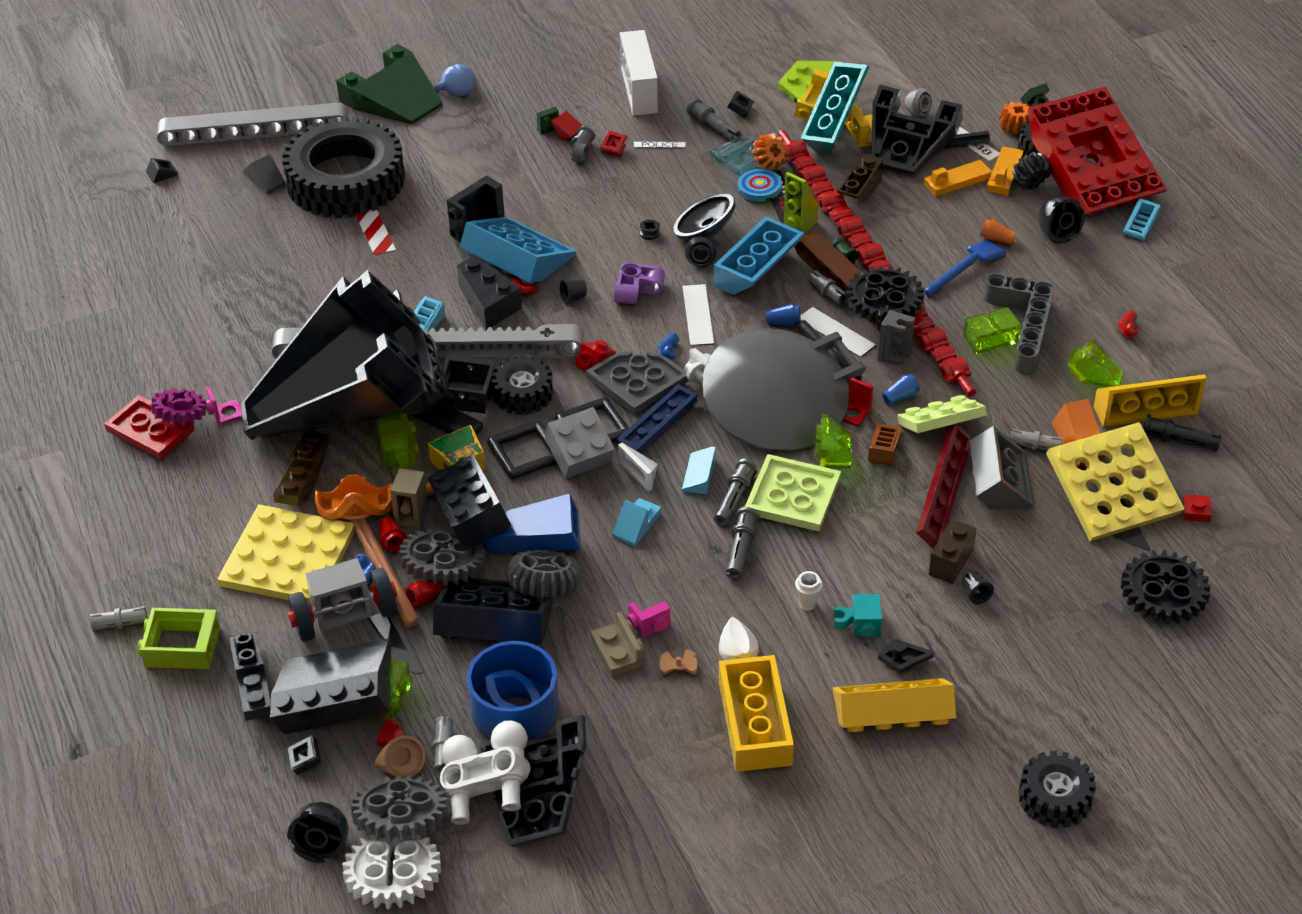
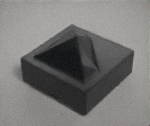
(740, 104)
(304, 755)

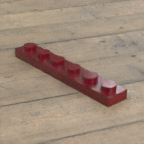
(944, 485)

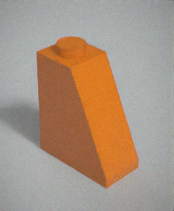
(1075, 423)

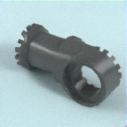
(581, 144)

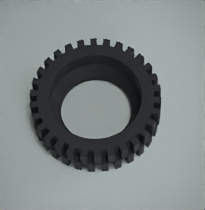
(350, 191)

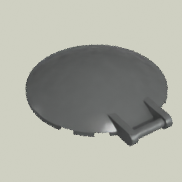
(777, 386)

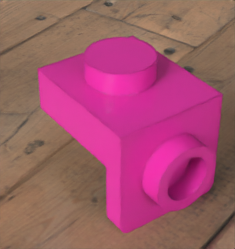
(649, 620)

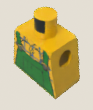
(456, 445)

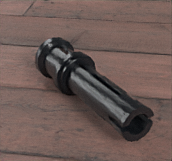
(1168, 430)

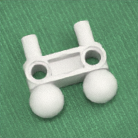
(475, 774)

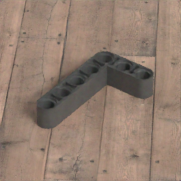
(1027, 295)

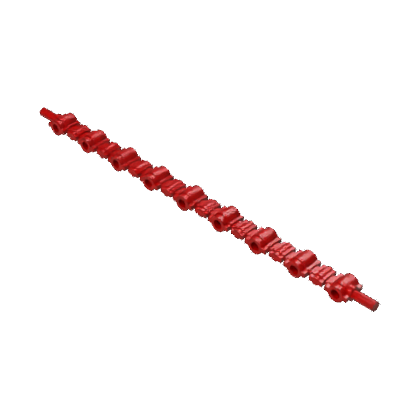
(871, 254)

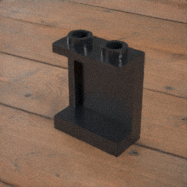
(474, 203)

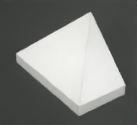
(637, 465)

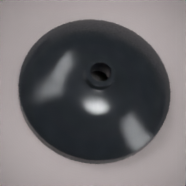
(705, 217)

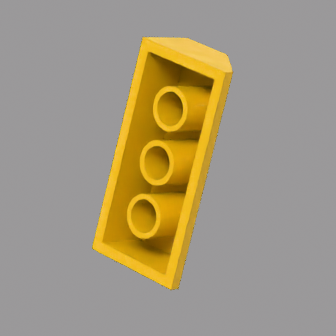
(1159, 398)
(895, 703)

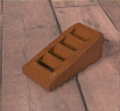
(884, 444)

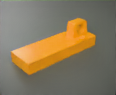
(1002, 177)
(946, 181)

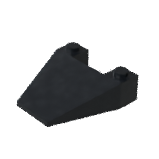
(906, 140)

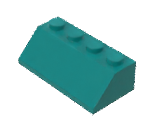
(833, 106)

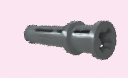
(707, 116)
(738, 484)
(743, 533)

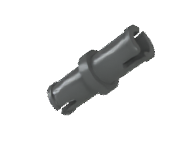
(828, 288)

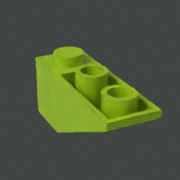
(799, 204)

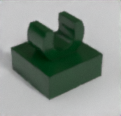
(1036, 95)

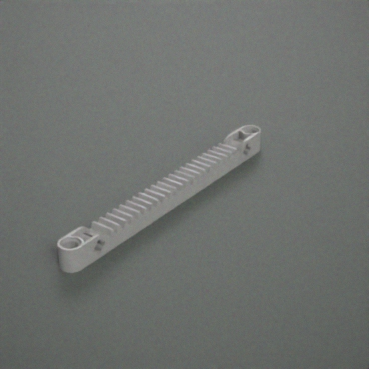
(563, 342)

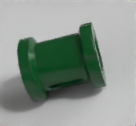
(850, 253)

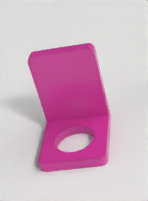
(216, 410)

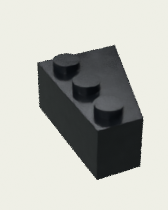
(488, 291)

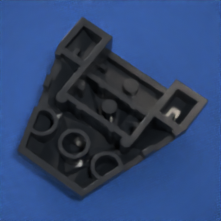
(550, 786)

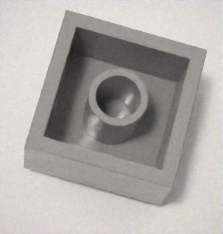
(579, 442)

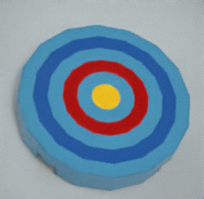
(759, 185)

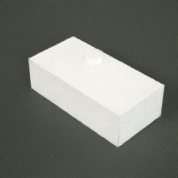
(638, 72)

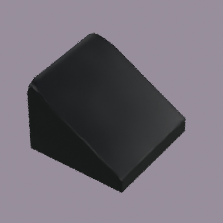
(160, 170)

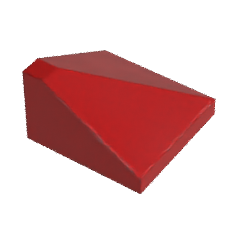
(525, 288)

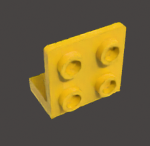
(860, 126)

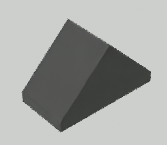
(265, 174)

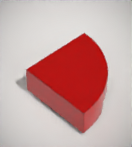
(389, 732)

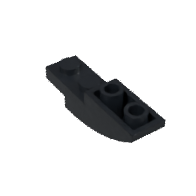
(251, 675)

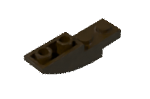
(304, 469)

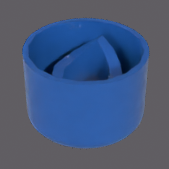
(508, 672)

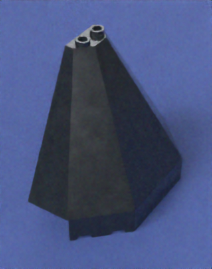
(348, 365)

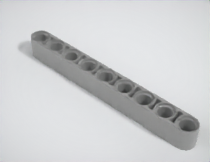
(245, 124)

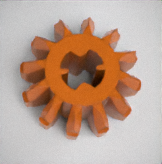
(1013, 117)
(769, 152)

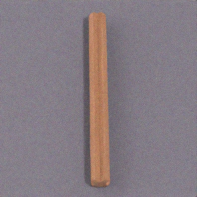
(379, 560)

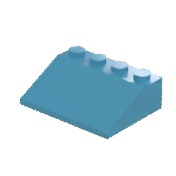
(515, 248)

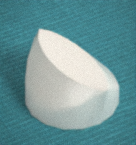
(737, 641)

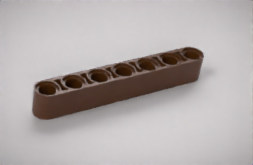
(829, 261)

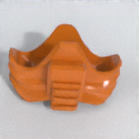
(354, 500)

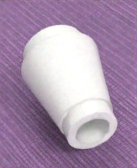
(808, 589)

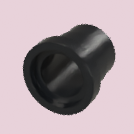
(572, 289)
(978, 589)

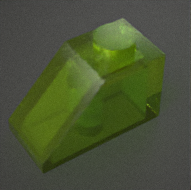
(1094, 366)

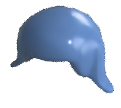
(457, 80)

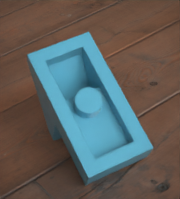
(635, 521)

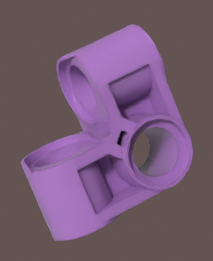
(637, 280)

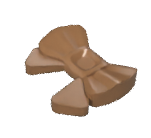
(687, 664)

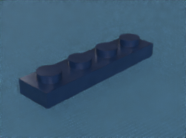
(658, 419)

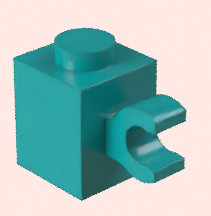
(863, 615)

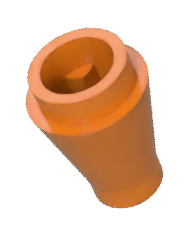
(997, 232)

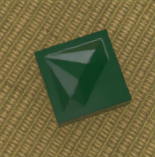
(544, 120)

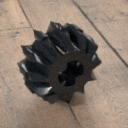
(1031, 170)

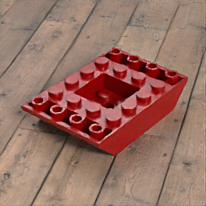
(1093, 128)

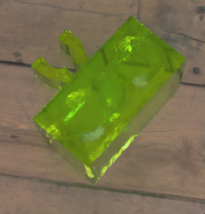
(397, 441)

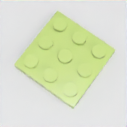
(793, 492)

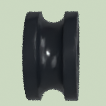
(649, 229)

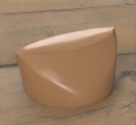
(402, 757)

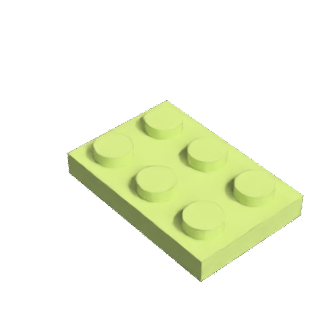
(941, 414)

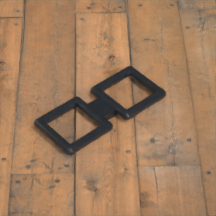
(536, 426)

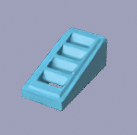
(1147, 208)
(433, 310)

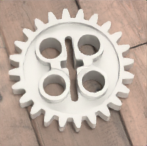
(370, 865)

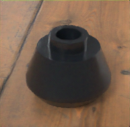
(700, 251)

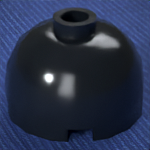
(1061, 218)
(318, 832)

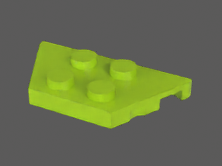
(799, 77)

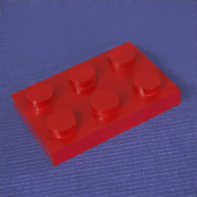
(141, 429)

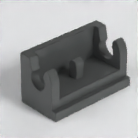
(896, 337)

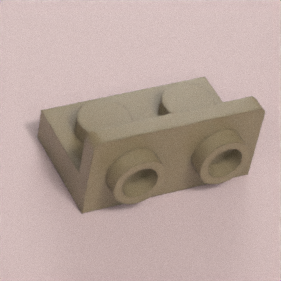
(618, 646)

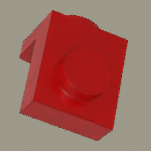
(593, 353)

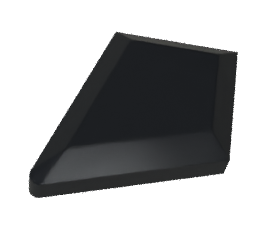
(904, 655)

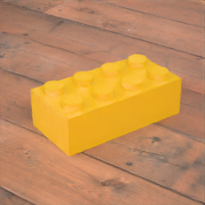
(755, 713)

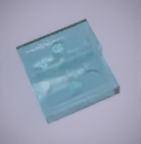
(736, 154)

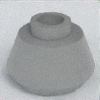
(918, 102)

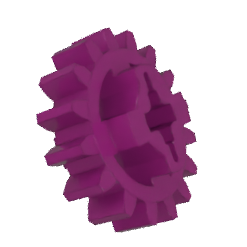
(178, 406)

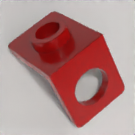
(859, 400)

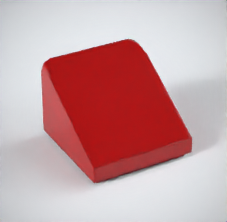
(566, 125)

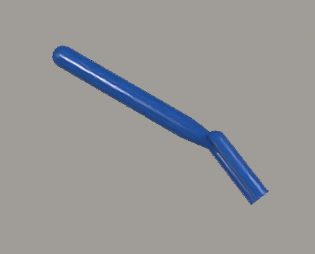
(984, 250)

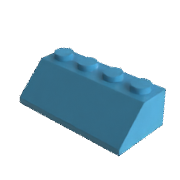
(754, 255)

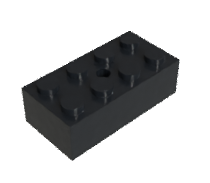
(469, 502)

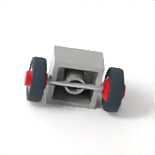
(340, 597)

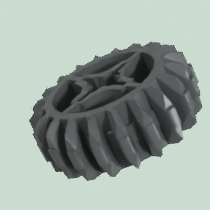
(543, 573)

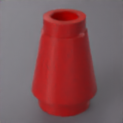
(391, 535)
(422, 593)

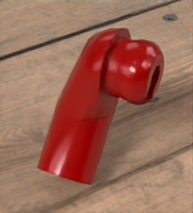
(1126, 325)

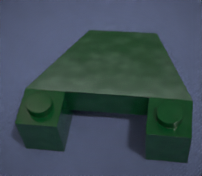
(395, 92)

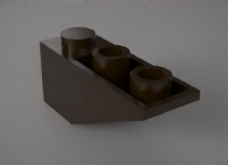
(863, 177)

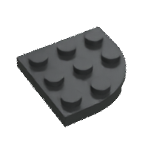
(637, 379)

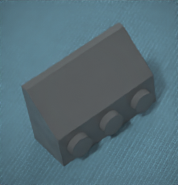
(1000, 471)

